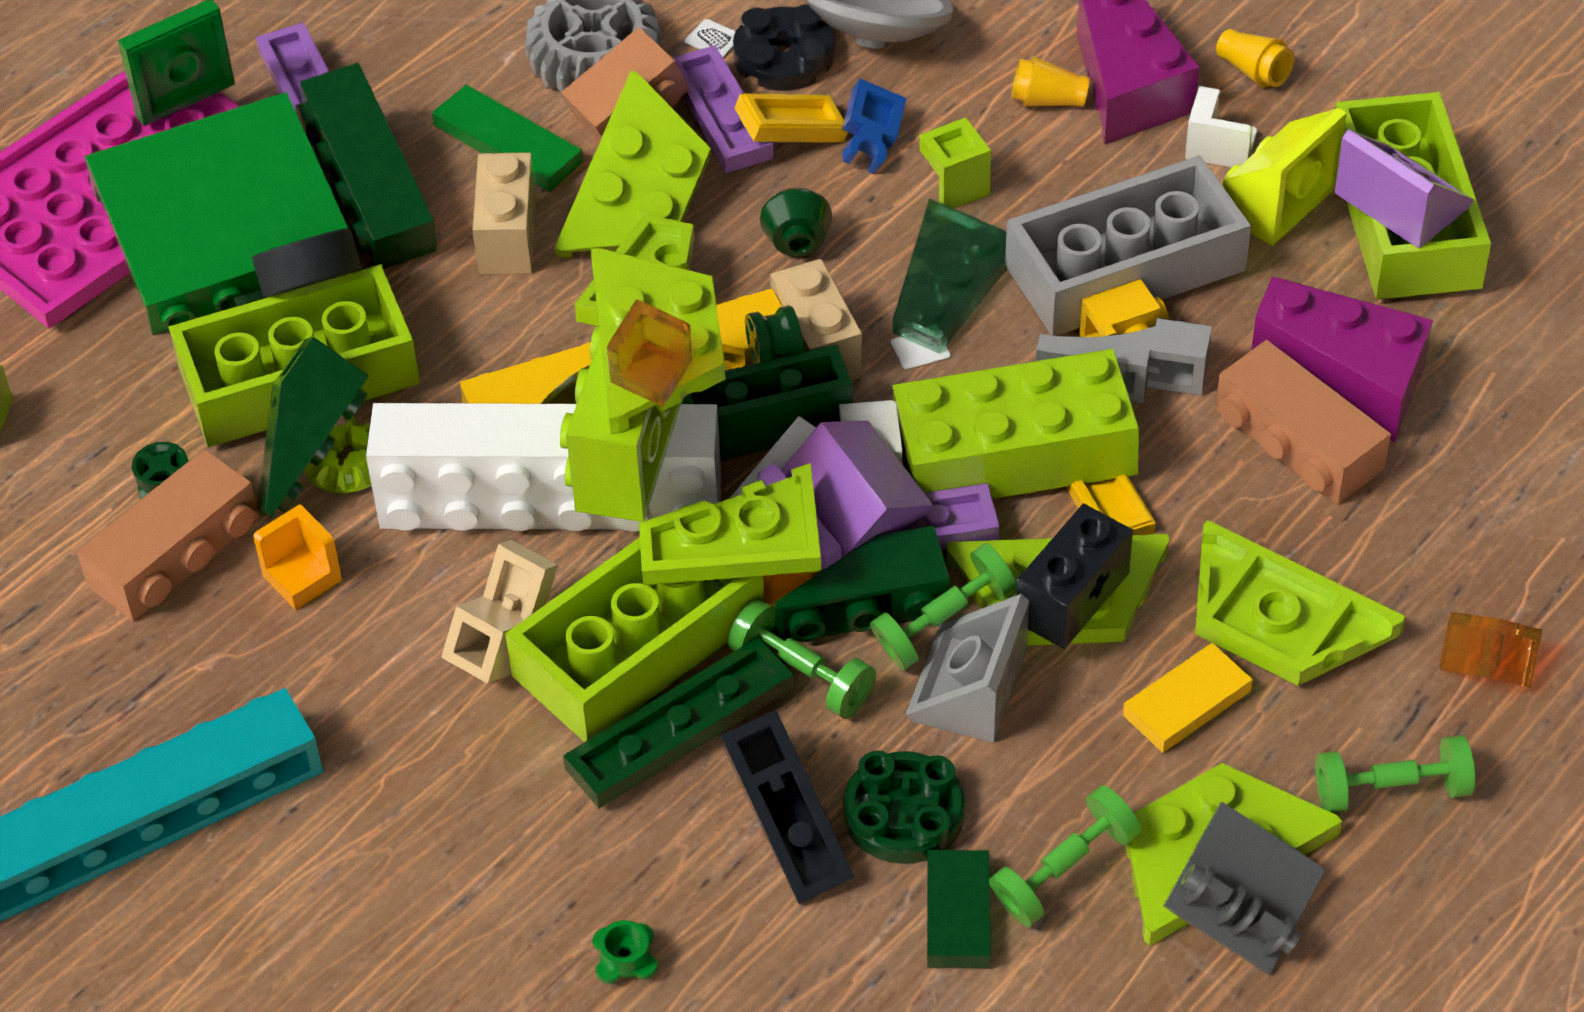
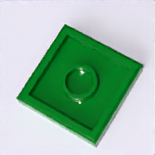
(177, 62)

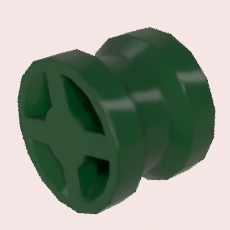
(773, 334)
(156, 464)

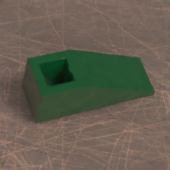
(303, 410)
(886, 574)

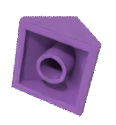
(1396, 189)
(858, 483)

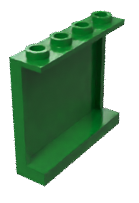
(207, 200)

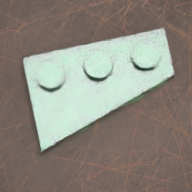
(948, 275)

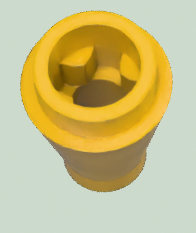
(1258, 57)
(1047, 84)

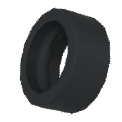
(306, 262)

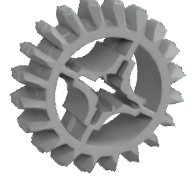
(576, 34)

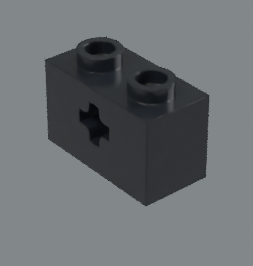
(1075, 574)

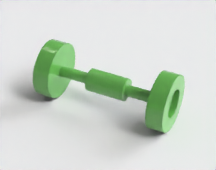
(992, 572)
(848, 687)
(1455, 766)
(1111, 816)

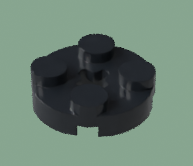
(766, 29)

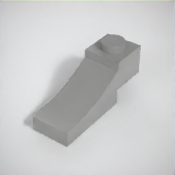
(1159, 357)

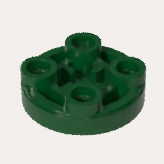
(903, 805)

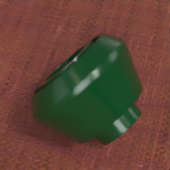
(796, 221)

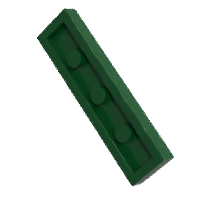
(678, 722)

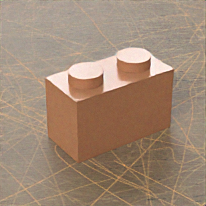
(598, 89)

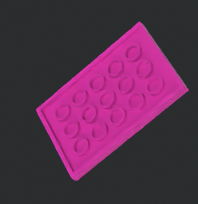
(52, 229)

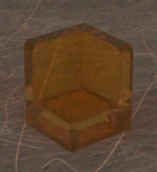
(649, 352)
(1490, 649)

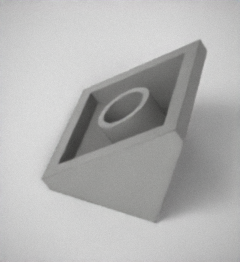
(973, 670)

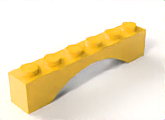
(555, 376)

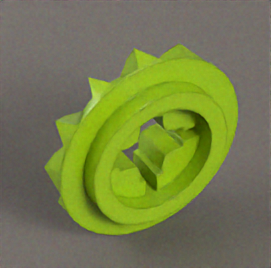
(354, 472)

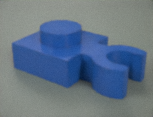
(874, 120)

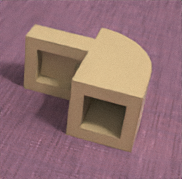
(514, 590)

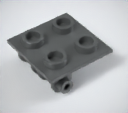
(1245, 888)

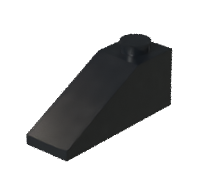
(786, 806)

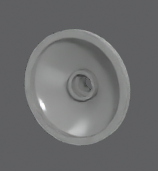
(884, 20)

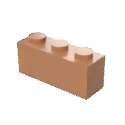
(1302, 422)
(168, 535)

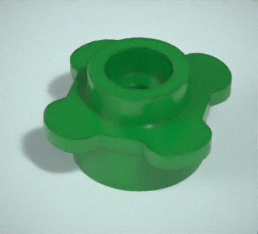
(620, 937)

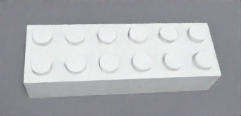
(507, 470)

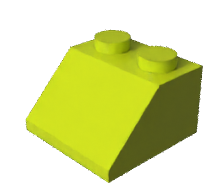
(1288, 174)

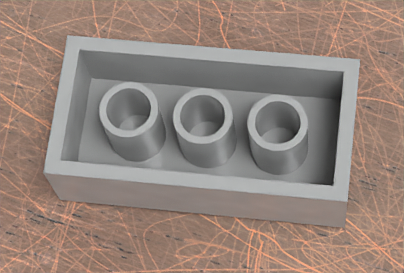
(1159, 227)

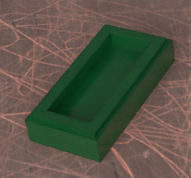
(958, 909)

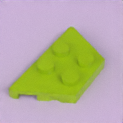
(641, 167)
(677, 291)
(1282, 611)
(1112, 619)
(1178, 819)

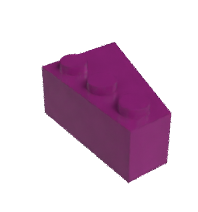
(1134, 67)
(1349, 344)

